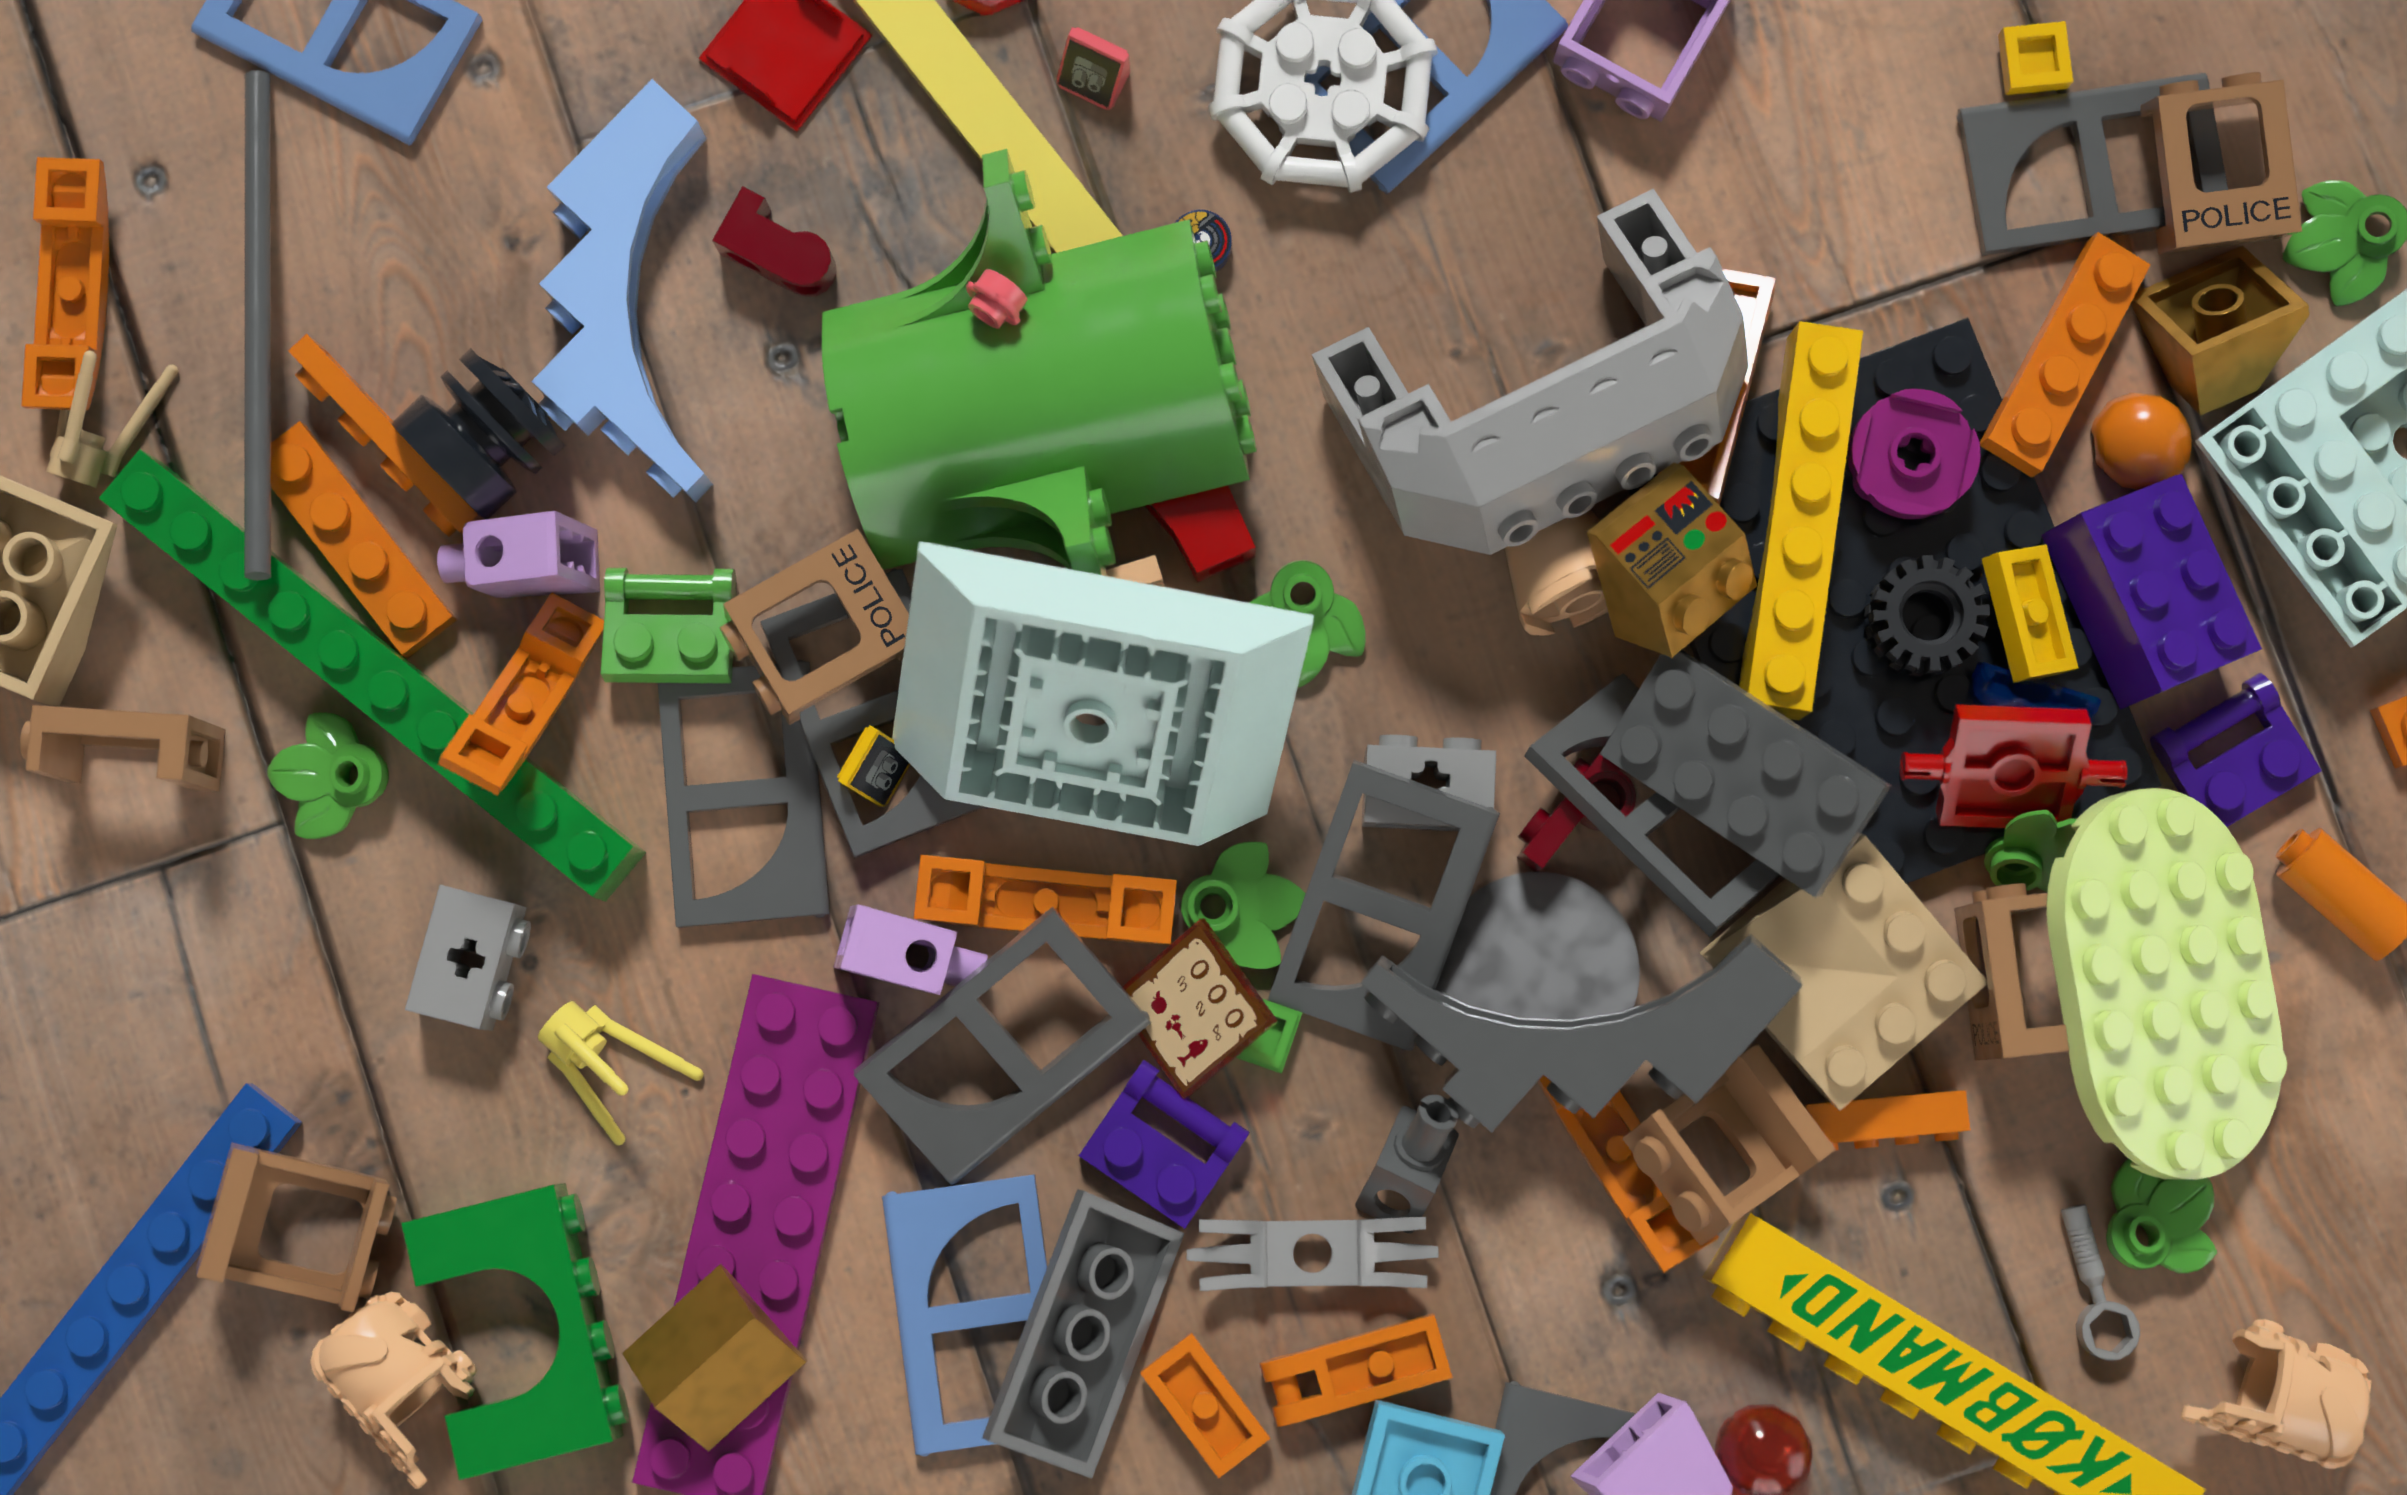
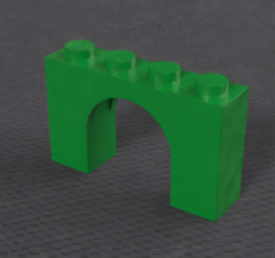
(575, 1399)

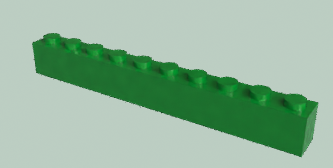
(365, 671)

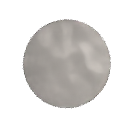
(1542, 950)

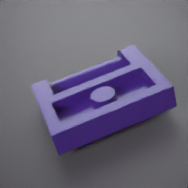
(2247, 772)
(1152, 1163)

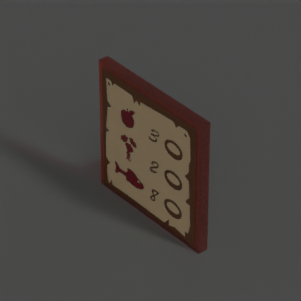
(1197, 1008)

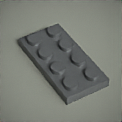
(1745, 770)

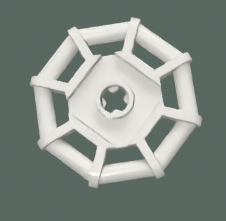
(1322, 119)

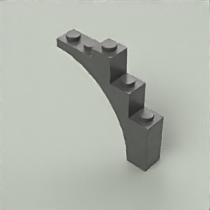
(1500, 1057)

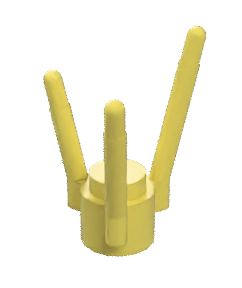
(576, 1041)

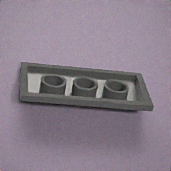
(1083, 1334)

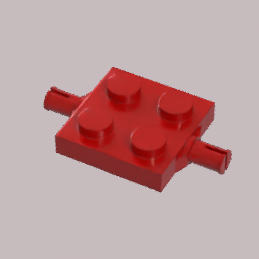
(2012, 764)

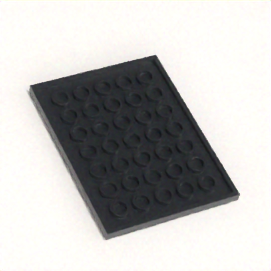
(1858, 698)

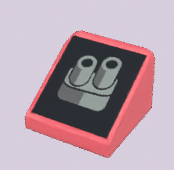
(1093, 68)

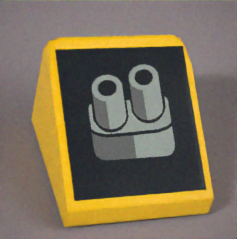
(874, 767)

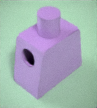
(524, 556)
(877, 944)
(1656, 1454)

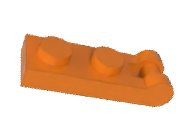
(1358, 1369)

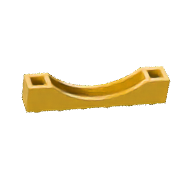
(1803, 517)

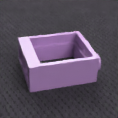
(1631, 92)

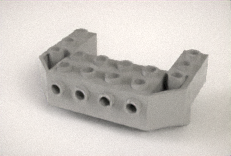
(1571, 433)

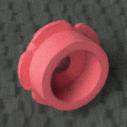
(995, 299)

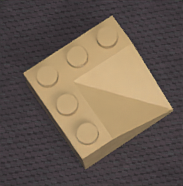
(48, 589)
(1869, 967)

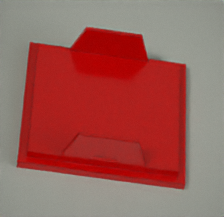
(786, 53)

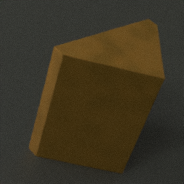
(712, 1359)

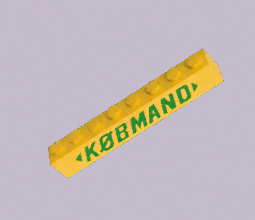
(1927, 1369)

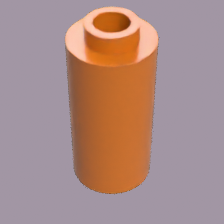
(2344, 891)

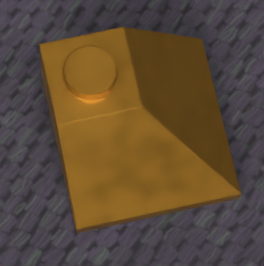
(2219, 327)

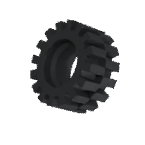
(1959, 595)

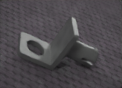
(1412, 1158)

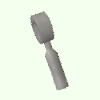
(2092, 1274)

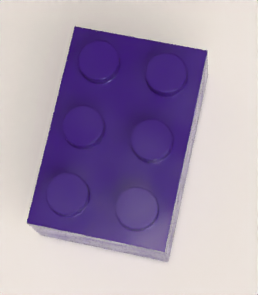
(2150, 590)

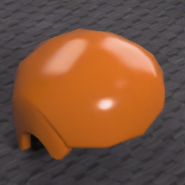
(2141, 440)

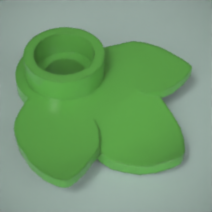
(2339, 241)
(1335, 622)
(320, 773)
(2028, 849)
(1253, 902)
(2170, 1215)

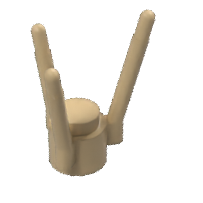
(80, 453)

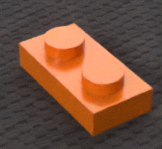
(1205, 1405)

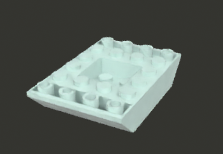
(2324, 474)
(1020, 648)

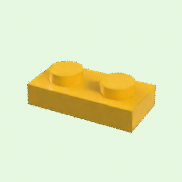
(2029, 613)

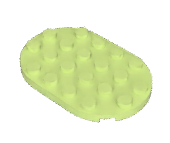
(2165, 984)

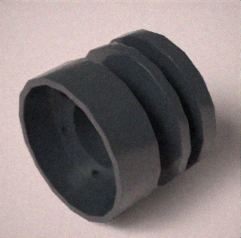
(479, 433)

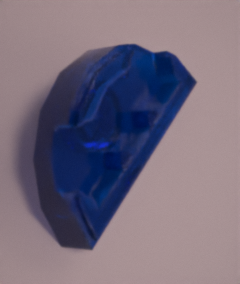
(1996, 688)

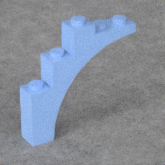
(615, 195)

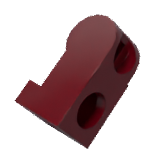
(785, 257)

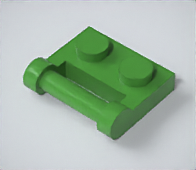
(665, 645)

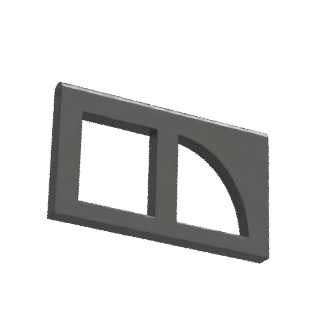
(2001, 132)
(1592, 727)
(923, 805)
(796, 875)
(1436, 925)
(965, 1135)
(1541, 1422)

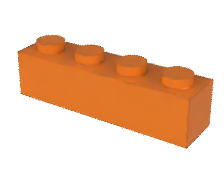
(1894, 1117)

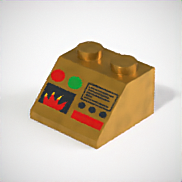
(1670, 562)

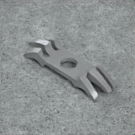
(1350, 1262)

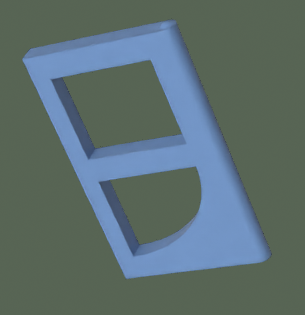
(1517, 36)
(388, 99)
(917, 1232)

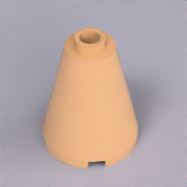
(1557, 576)

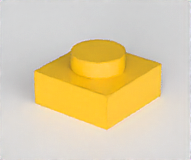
(2035, 58)

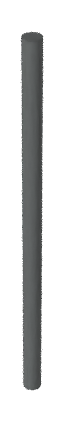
(257, 328)

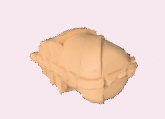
(387, 1375)
(2294, 1398)

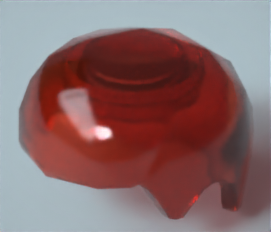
(1764, 1451)

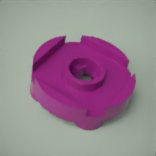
(1943, 434)

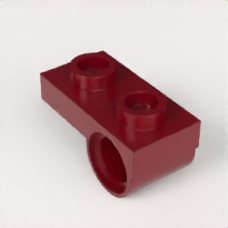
(1548, 831)

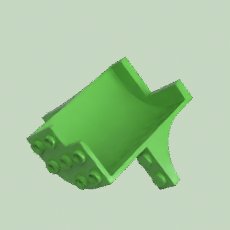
(1043, 427)

